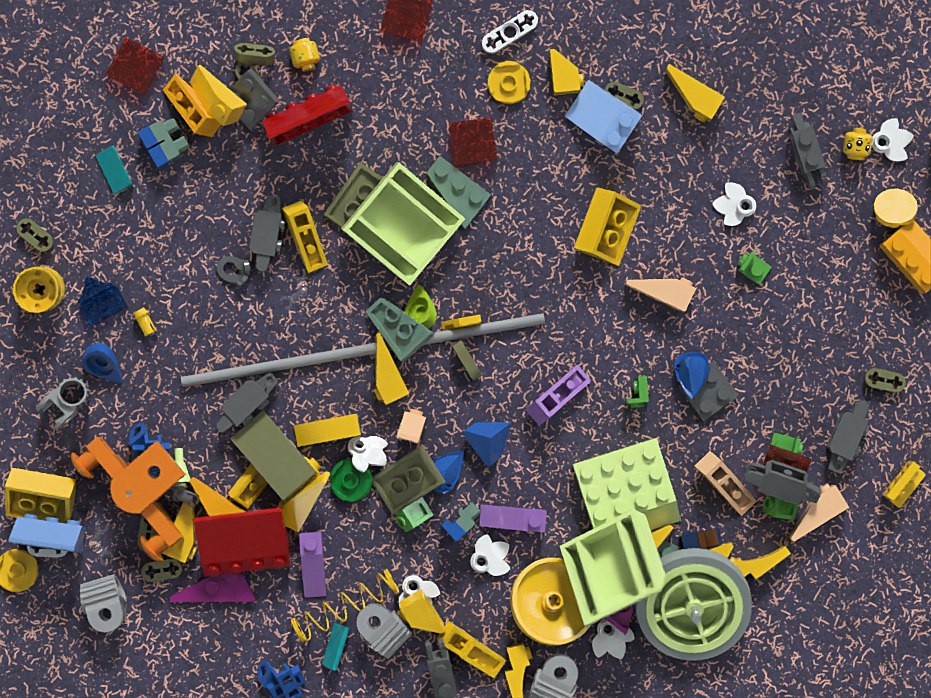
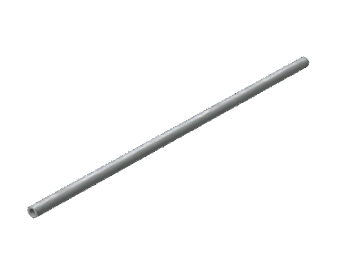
(356, 351)

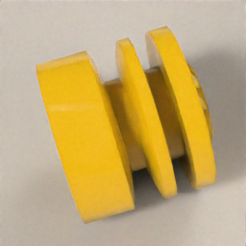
(26, 288)

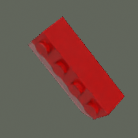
(307, 115)
(242, 542)

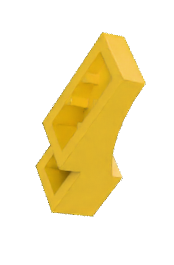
(760, 565)
(471, 650)
(519, 659)

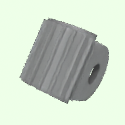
(56, 397)
(102, 594)
(386, 637)
(548, 685)

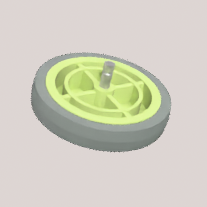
(700, 606)

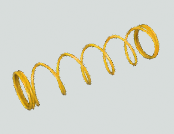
(295, 624)

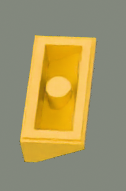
(248, 487)

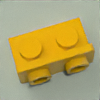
(904, 484)

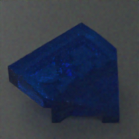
(100, 301)

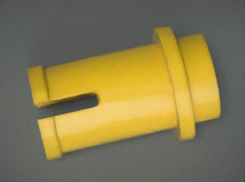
(144, 321)

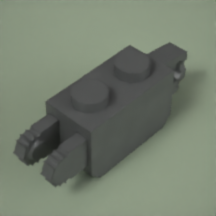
(807, 150)
(266, 233)
(246, 401)
(846, 436)
(782, 482)
(441, 671)

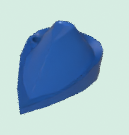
(101, 362)
(692, 372)
(449, 467)

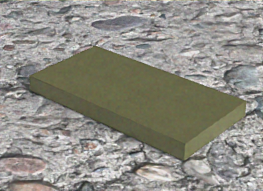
(274, 456)

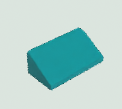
(114, 169)
(335, 646)

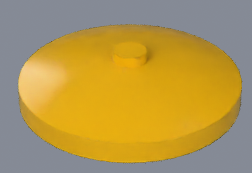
(546, 603)

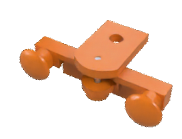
(135, 488)

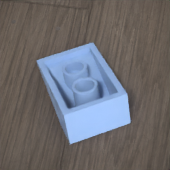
(603, 116)

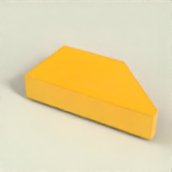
(461, 322)

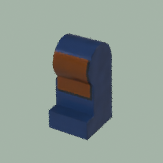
(701, 539)

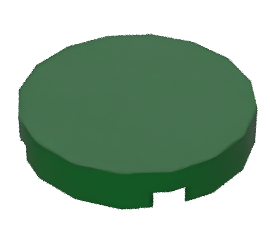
(349, 482)

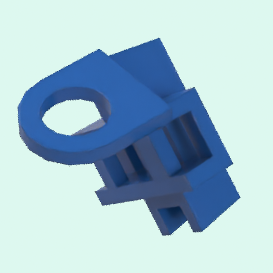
(141, 443)
(273, 680)

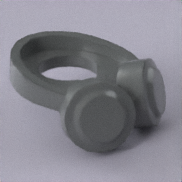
(244, 265)

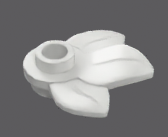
(894, 139)
(731, 204)
(370, 453)
(493, 555)
(429, 588)
(612, 642)

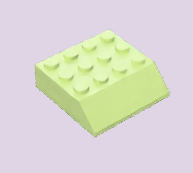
(403, 223)
(628, 481)
(613, 566)

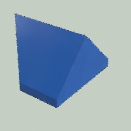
(488, 439)

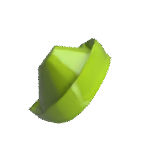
(421, 307)

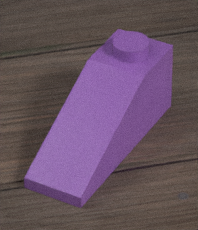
(558, 395)
(513, 518)
(313, 563)

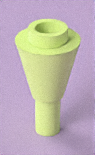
(180, 461)

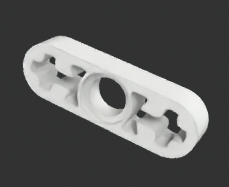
(493, 35)

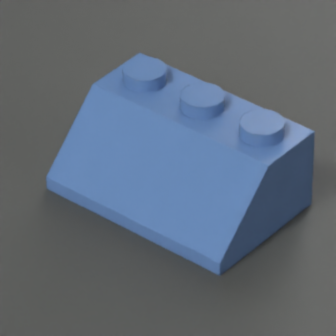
(48, 533)

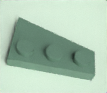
(458, 189)
(398, 328)

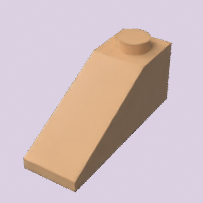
(668, 291)
(412, 426)
(725, 483)
(827, 507)

